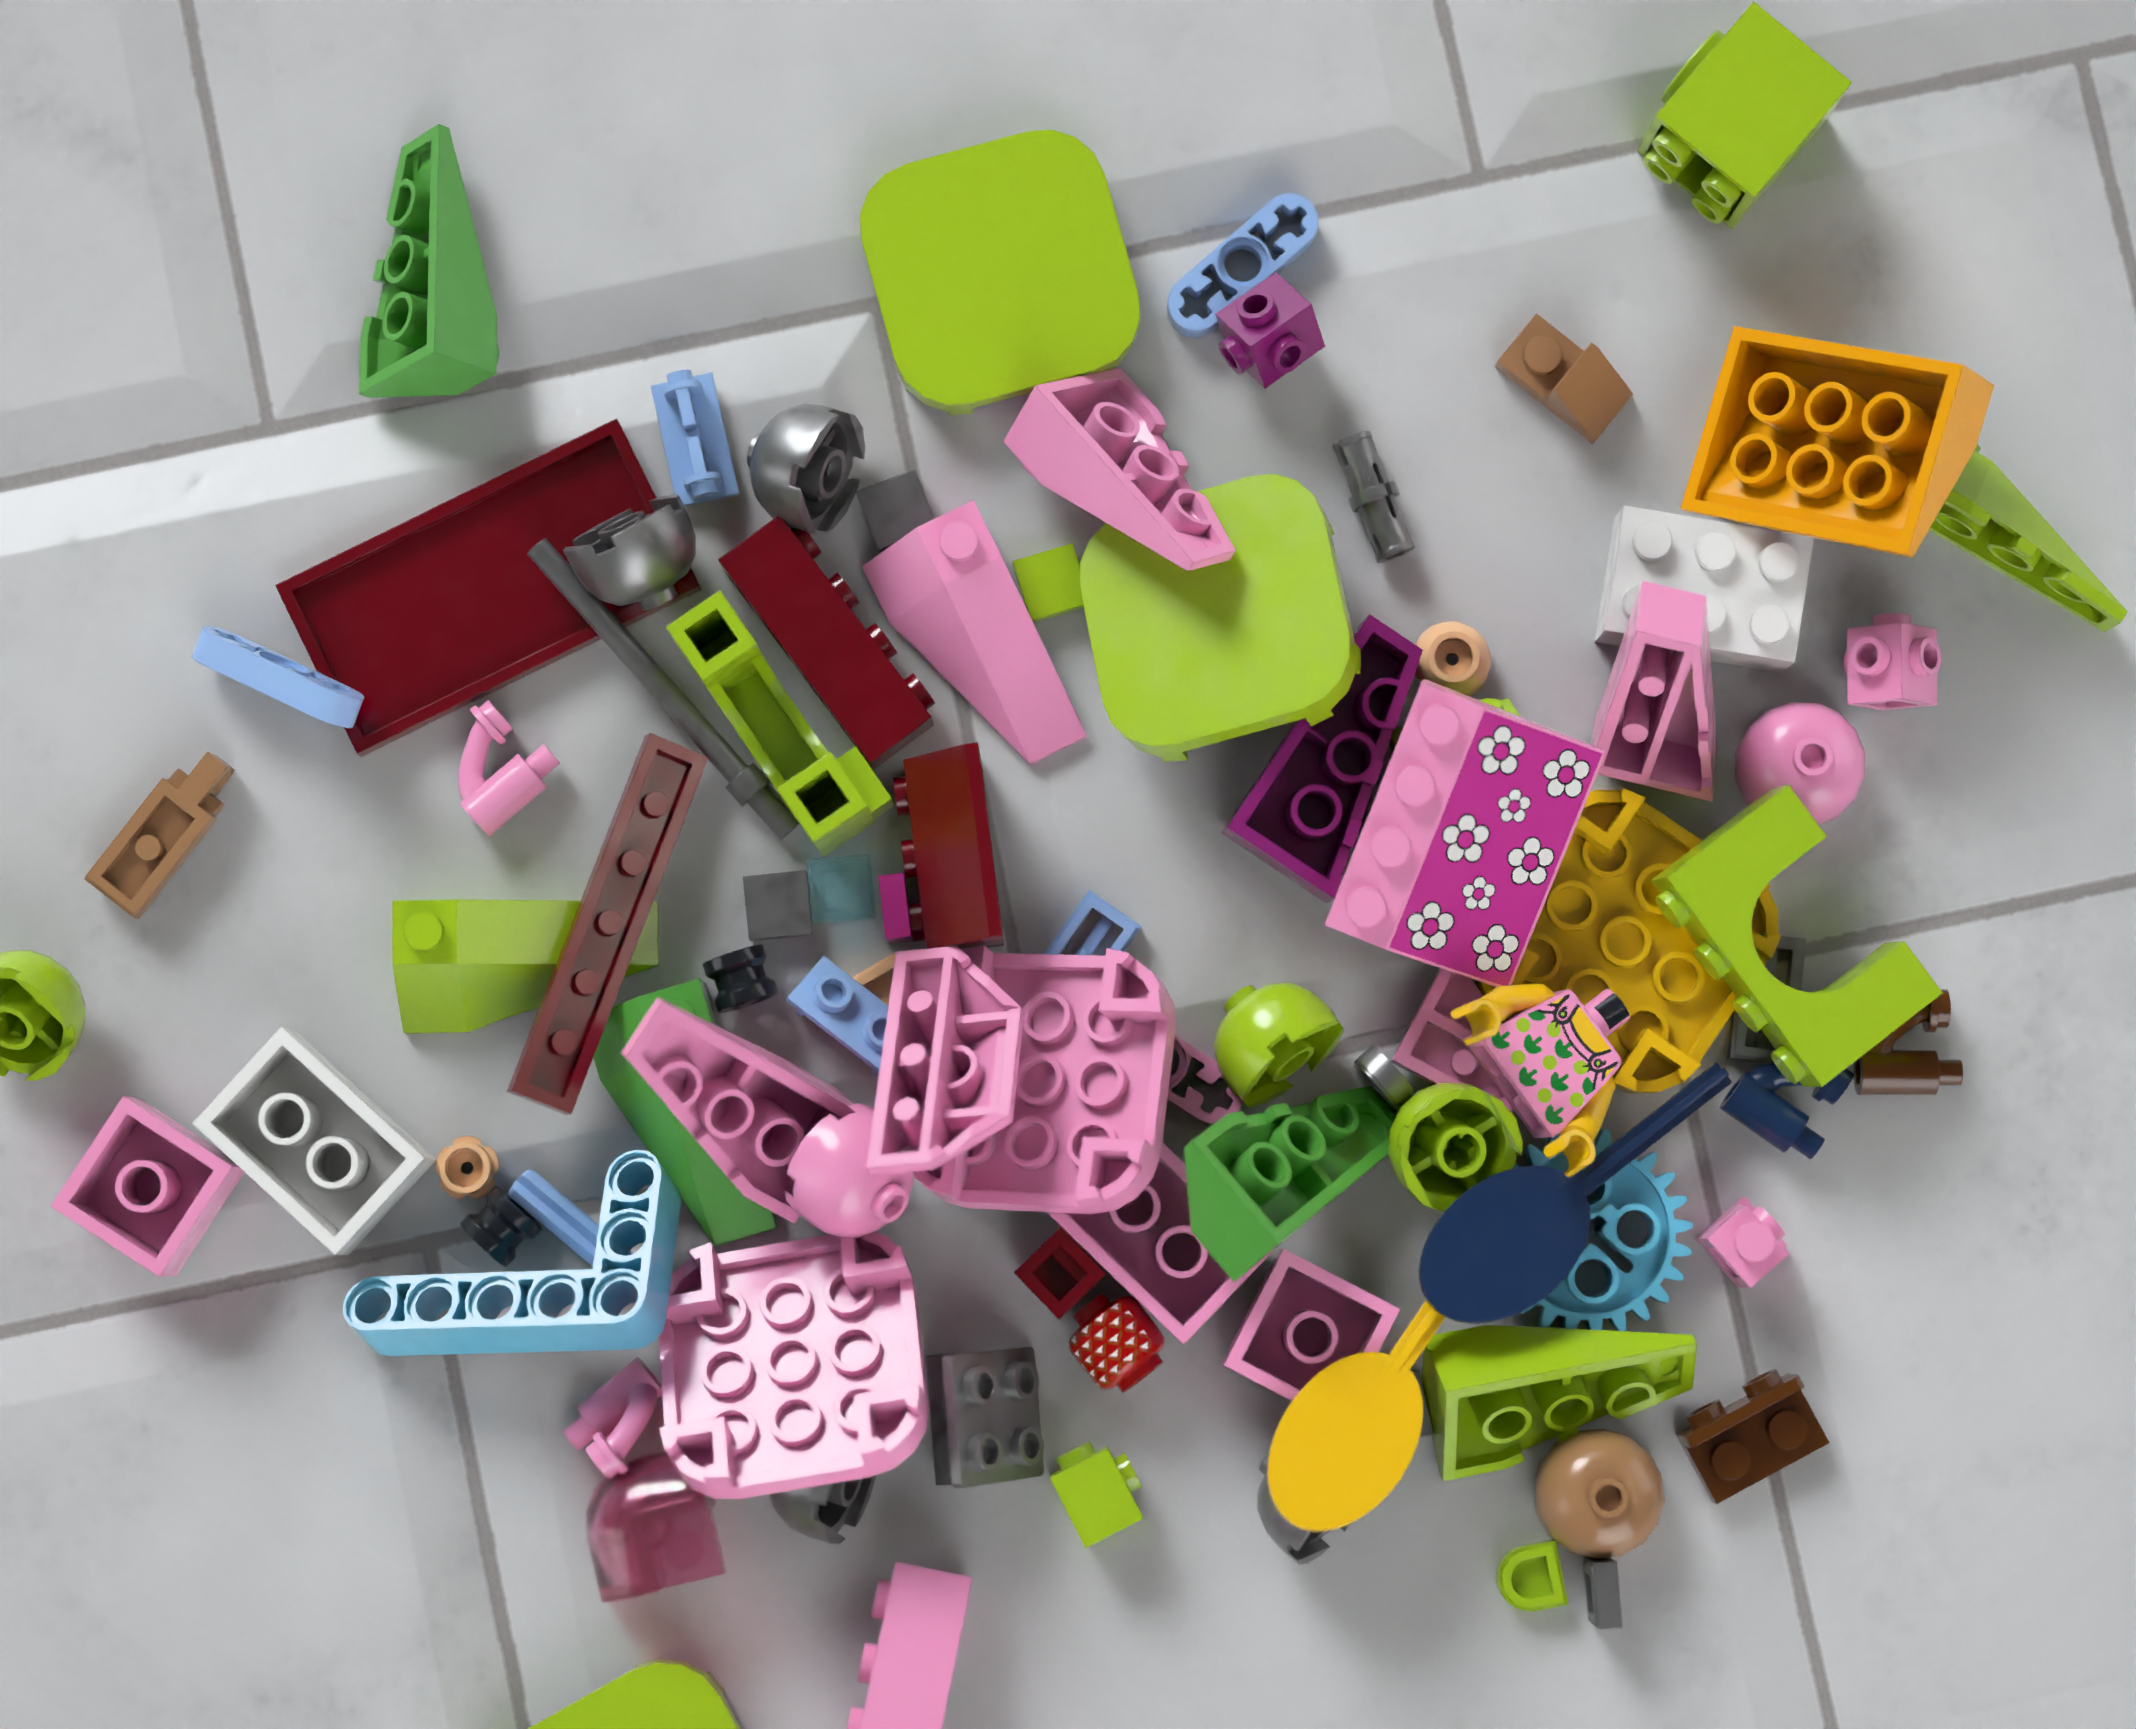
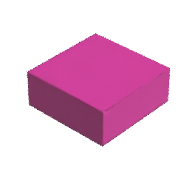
(895, 908)

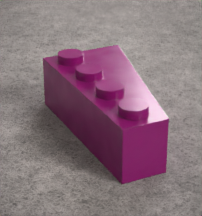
(1321, 776)

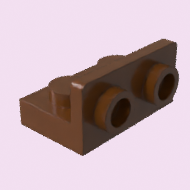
(1751, 1436)

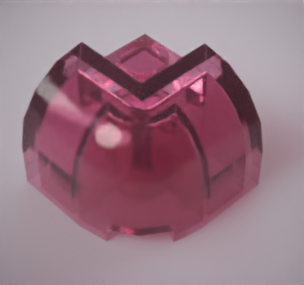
(650, 1531)

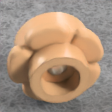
(450, 1162)

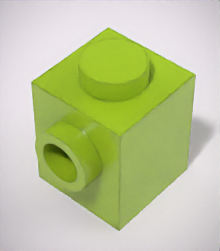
(1097, 1491)

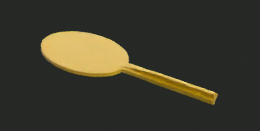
(1350, 1433)

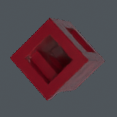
(1059, 1273)

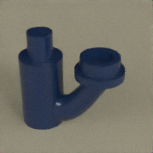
(1773, 1118)

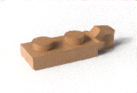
(161, 836)

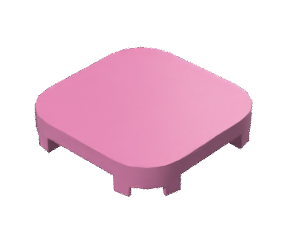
(1085, 1088)
(792, 1365)

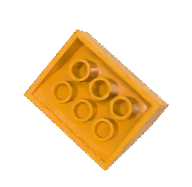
(1835, 440)

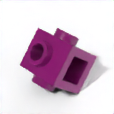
(1269, 331)

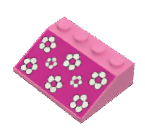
(1465, 836)

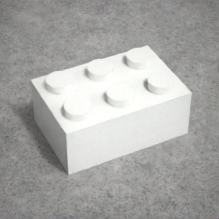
(1747, 573)
(314, 1141)

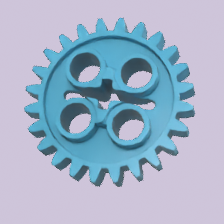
(1628, 1190)

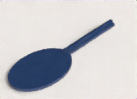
(1527, 1226)

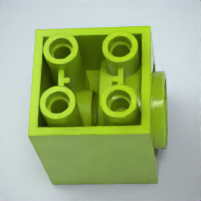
(1740, 115)

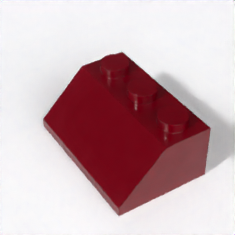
(949, 849)

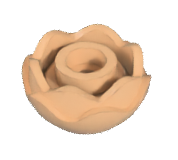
(1466, 645)

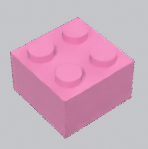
(148, 1187)
(1304, 1324)

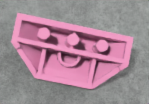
(943, 1062)

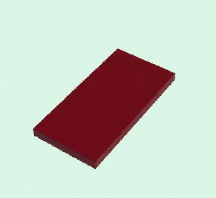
(453, 598)

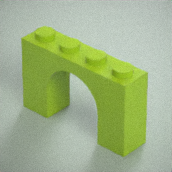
(770, 724)
(1715, 897)

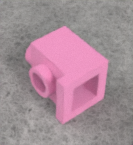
(1744, 1243)

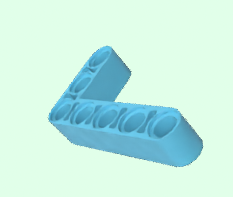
(541, 1295)

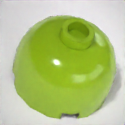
(38, 1014)
(1271, 1037)
(1451, 1141)

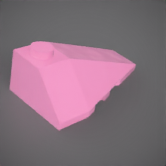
(1106, 453)
(964, 615)
(733, 1099)

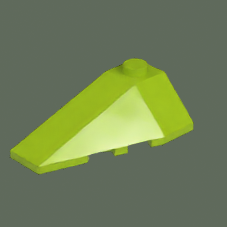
(1519, 1386)

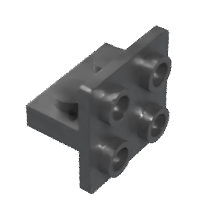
(985, 1417)

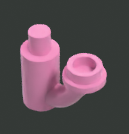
(512, 786)
(616, 1417)

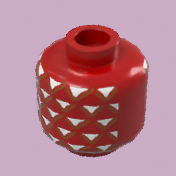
(1116, 1342)

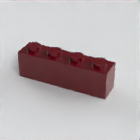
(827, 641)

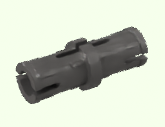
(1373, 496)

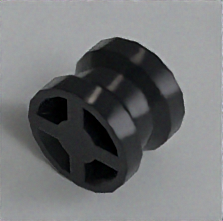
(740, 978)
(501, 1226)

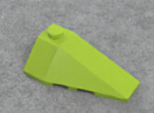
(2005, 531)
(484, 959)

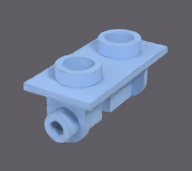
(694, 437)
(843, 1010)

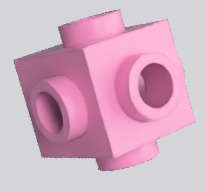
(1892, 664)

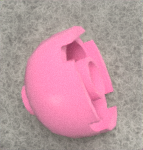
(1808, 750)
(833, 1181)

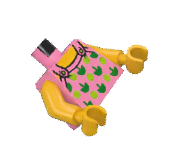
(1550, 1060)

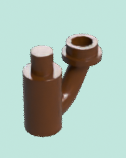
(1909, 1071)

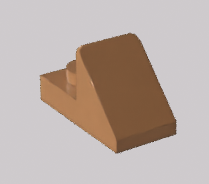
(1564, 378)

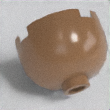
(1599, 1493)

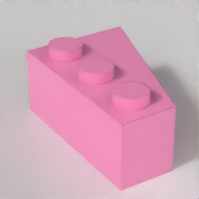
(1660, 697)
(915, 1649)

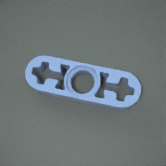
(1264, 221)
(278, 676)

